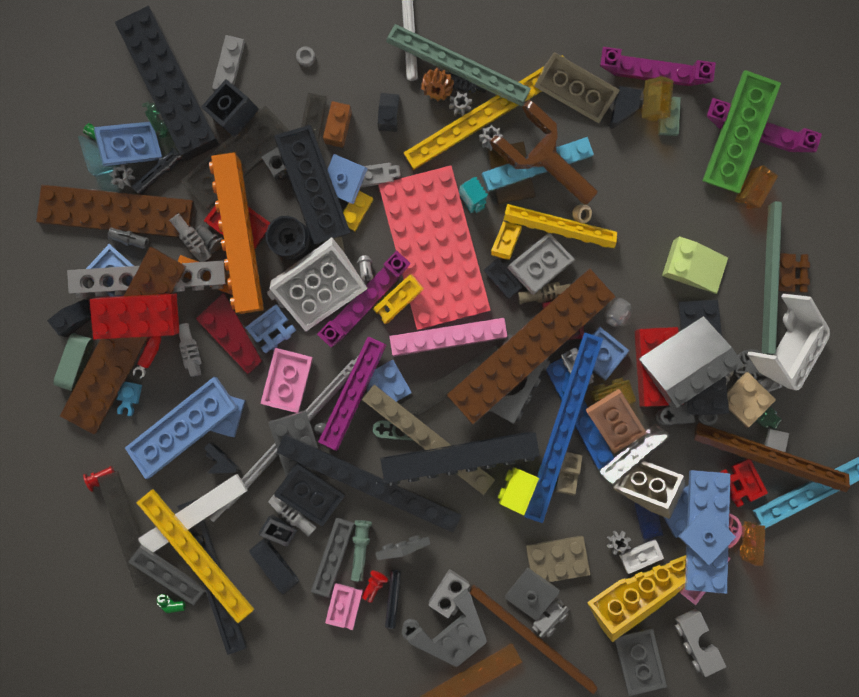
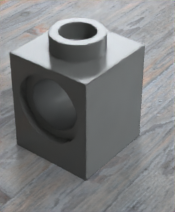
(270, 159)

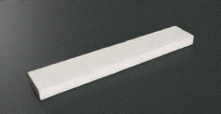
(198, 510)

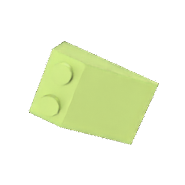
(695, 265)

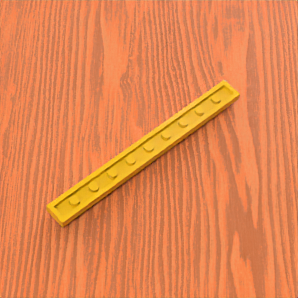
(466, 125)

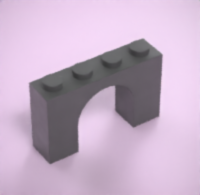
(510, 406)

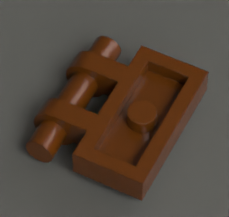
(787, 273)

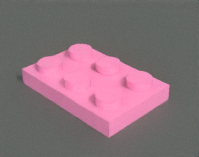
(286, 380)

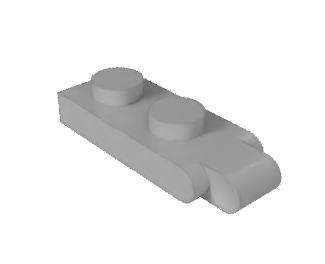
(380, 174)

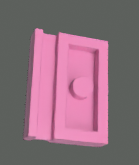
(343, 606)

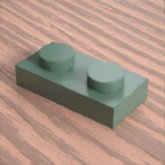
(670, 125)

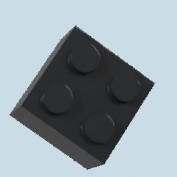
(230, 108)

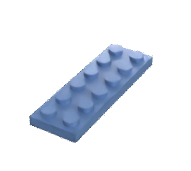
(181, 427)
(712, 492)

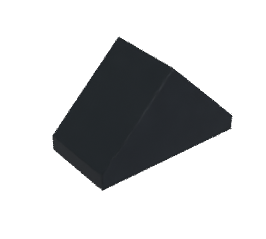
(277, 530)

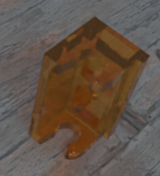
(756, 187)

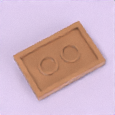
(616, 421)

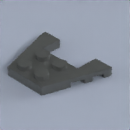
(458, 639)

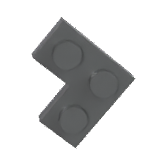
(402, 548)

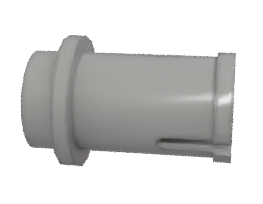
(365, 267)

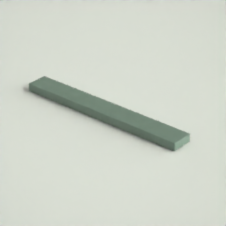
(458, 65)
(771, 278)

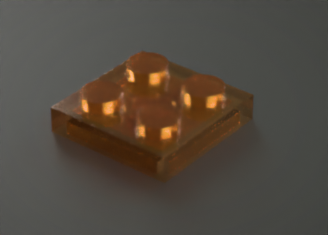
(753, 543)

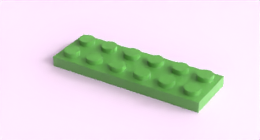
(741, 131)

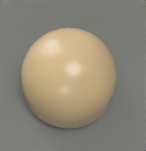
(576, 213)

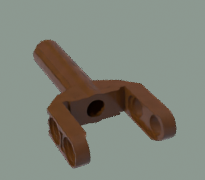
(545, 155)

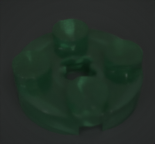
(154, 119)

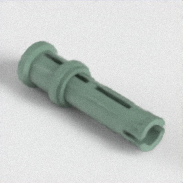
(361, 541)

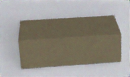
(576, 87)

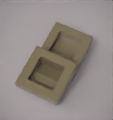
(569, 474)

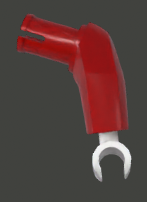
(148, 354)

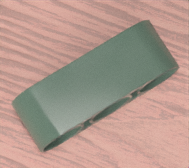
(73, 361)

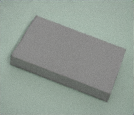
(541, 263)

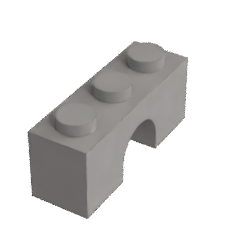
(706, 659)

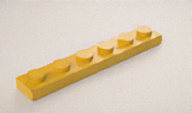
(561, 226)

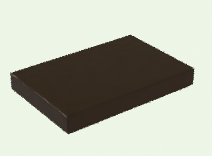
(517, 191)

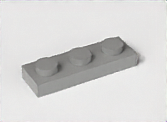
(229, 60)

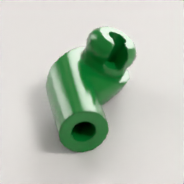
(169, 605)

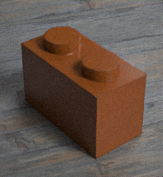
(337, 124)

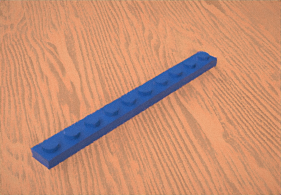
(563, 426)

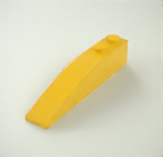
(637, 597)

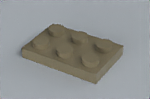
(559, 559)

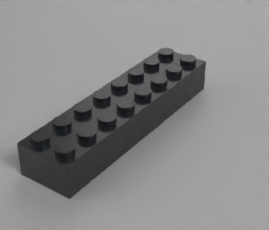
(167, 83)

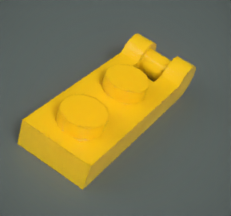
(398, 298)

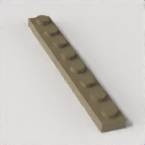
(420, 433)

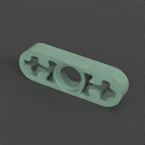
(386, 433)

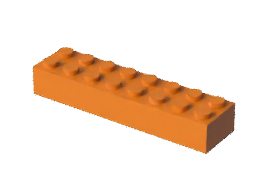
(237, 233)

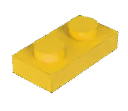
(355, 212)
(506, 240)

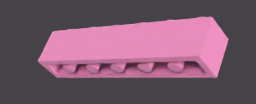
(448, 337)

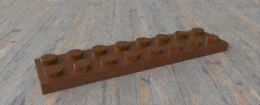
(111, 209)

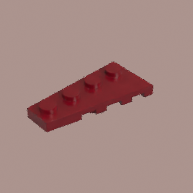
(230, 333)

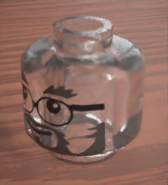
(618, 312)

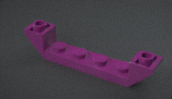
(645, 69)
(773, 135)
(364, 302)

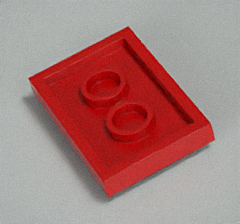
(258, 224)

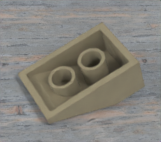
(653, 488)

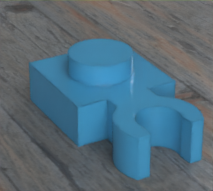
(128, 395)

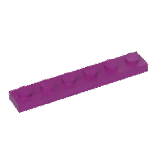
(352, 393)

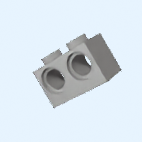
(444, 591)

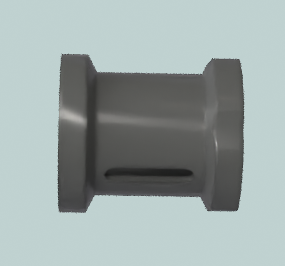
(409, 622)

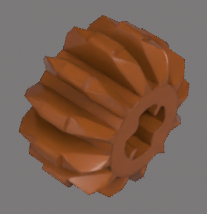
(437, 84)

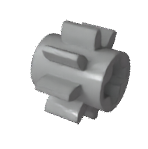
(457, 100)
(488, 134)
(116, 174)
(616, 548)

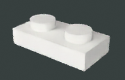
(641, 556)

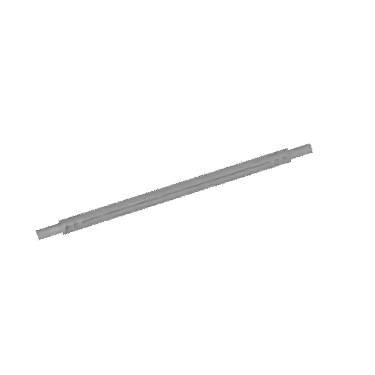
(311, 411)

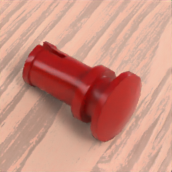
(91, 481)
(374, 584)

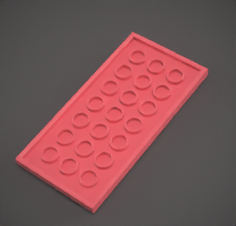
(436, 240)

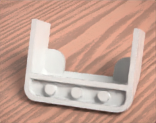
(800, 346)

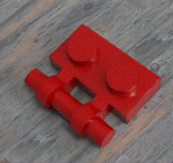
(749, 481)

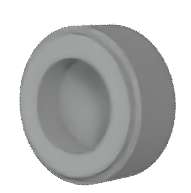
(305, 56)

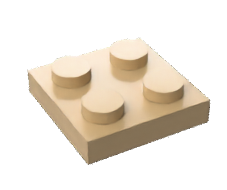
(748, 399)

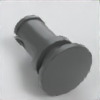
(211, 240)

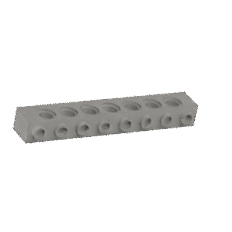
(79, 278)

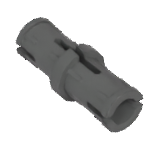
(128, 238)

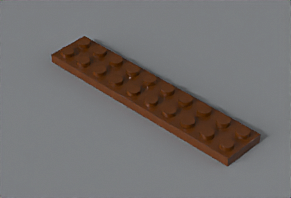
(530, 346)
(116, 356)

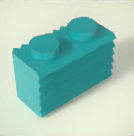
(473, 195)

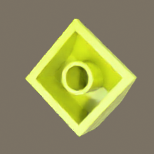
(517, 490)

